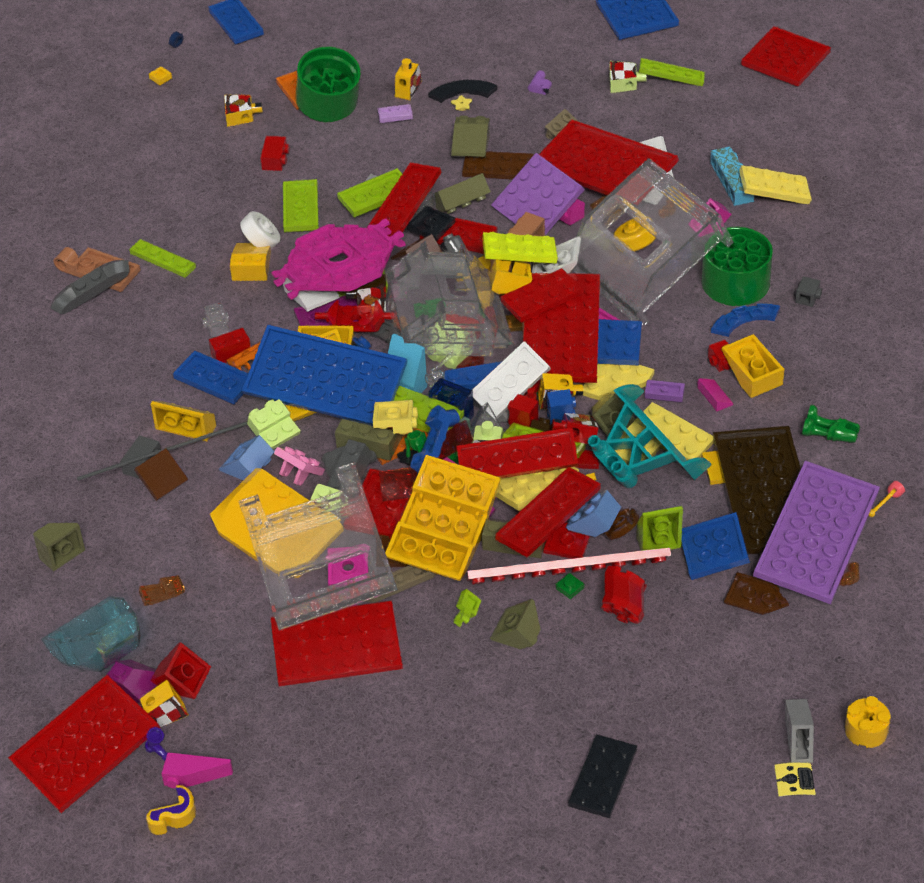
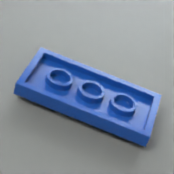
(236, 20)
(212, 377)

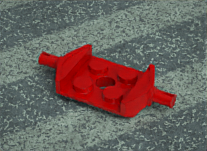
(369, 317)

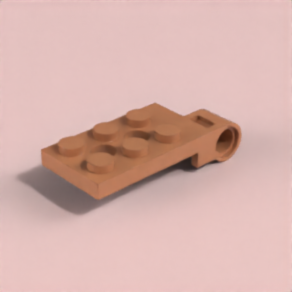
(91, 259)

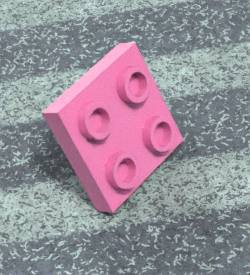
(298, 459)

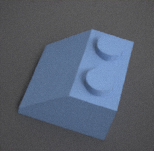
(247, 457)

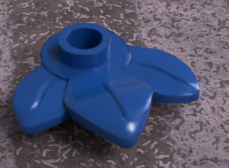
(361, 342)

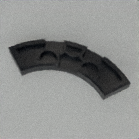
(453, 88)

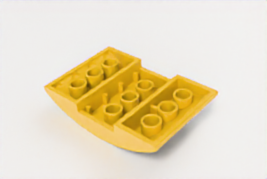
(444, 518)

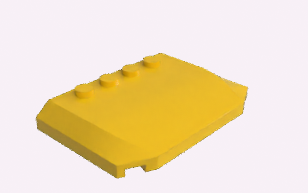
(273, 496)

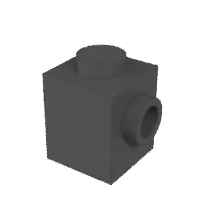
(808, 291)

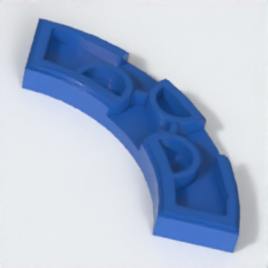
(744, 314)

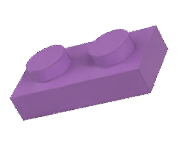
(664, 391)

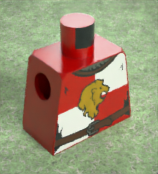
(583, 426)

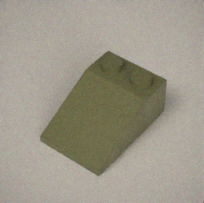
(470, 136)

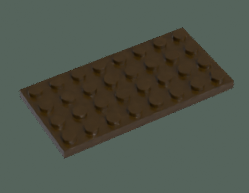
(757, 478)

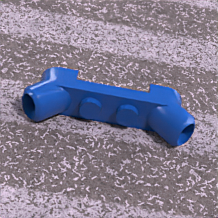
(439, 421)

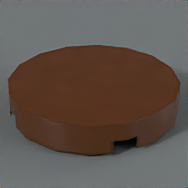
(623, 523)

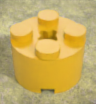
(867, 722)

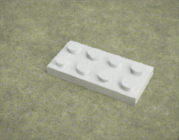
(510, 378)

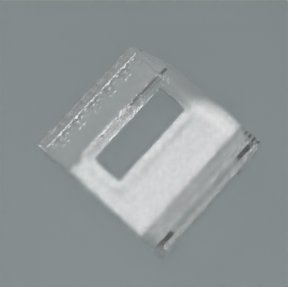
(670, 214)
(312, 538)

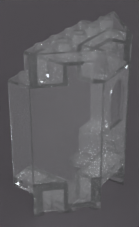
(435, 318)

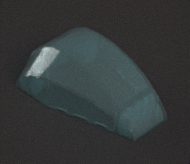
(96, 636)

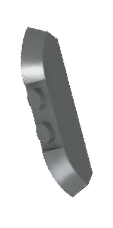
(90, 285)

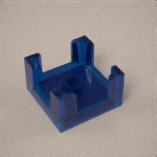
(454, 395)

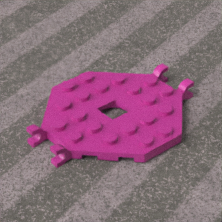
(313, 271)

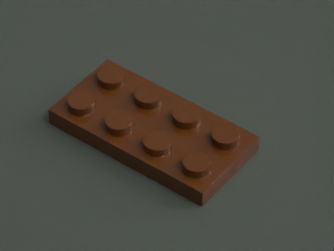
(495, 165)

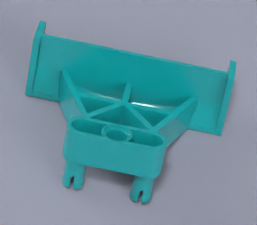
(616, 465)

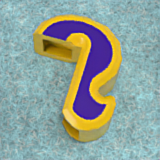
(173, 815)

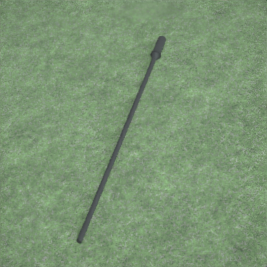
(156, 452)

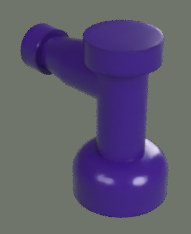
(154, 738)

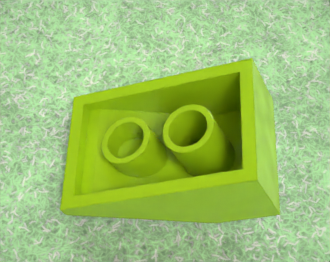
(660, 529)

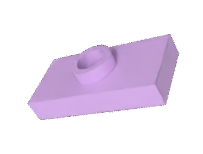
(395, 113)

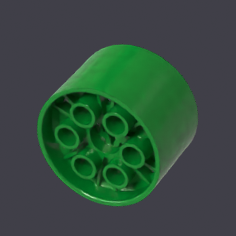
(319, 76)
(738, 272)

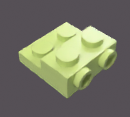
(273, 423)

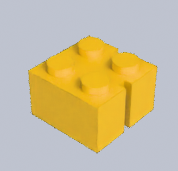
(505, 281)

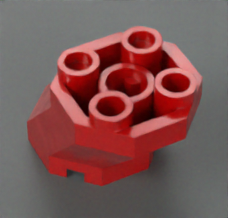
(624, 595)

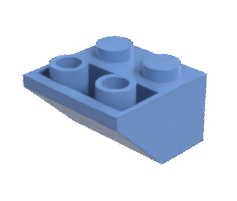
(595, 515)

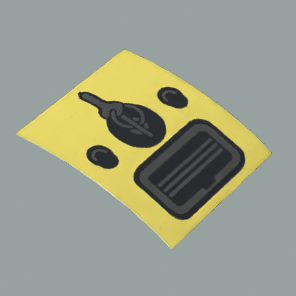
(794, 779)

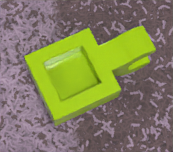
(468, 606)

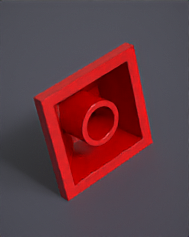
(183, 671)

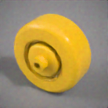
(634, 235)

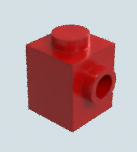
(717, 357)

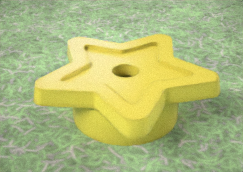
(461, 103)

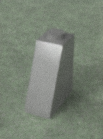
(799, 730)

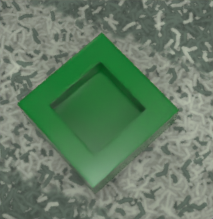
(570, 586)

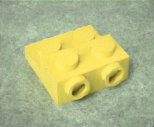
(395, 414)

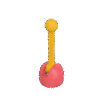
(894, 490)

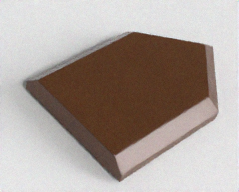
(755, 595)

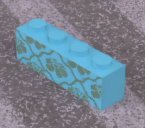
(727, 169)

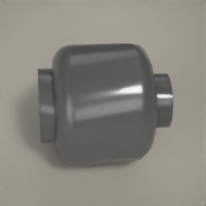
(451, 243)

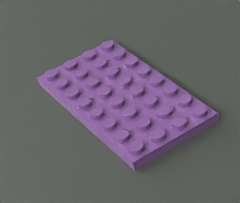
(816, 532)

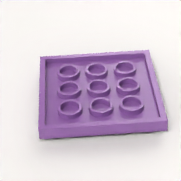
(539, 191)

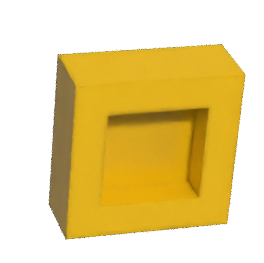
(160, 75)

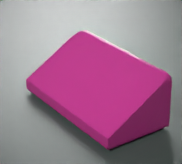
(714, 394)

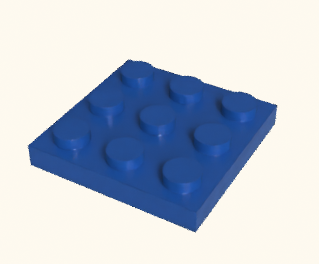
(619, 342)
(714, 546)

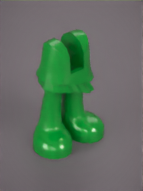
(837, 430)

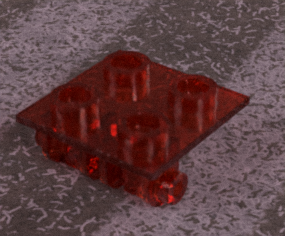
(456, 436)
(397, 483)

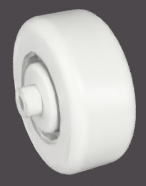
(259, 230)

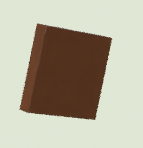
(161, 474)

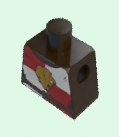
(370, 292)

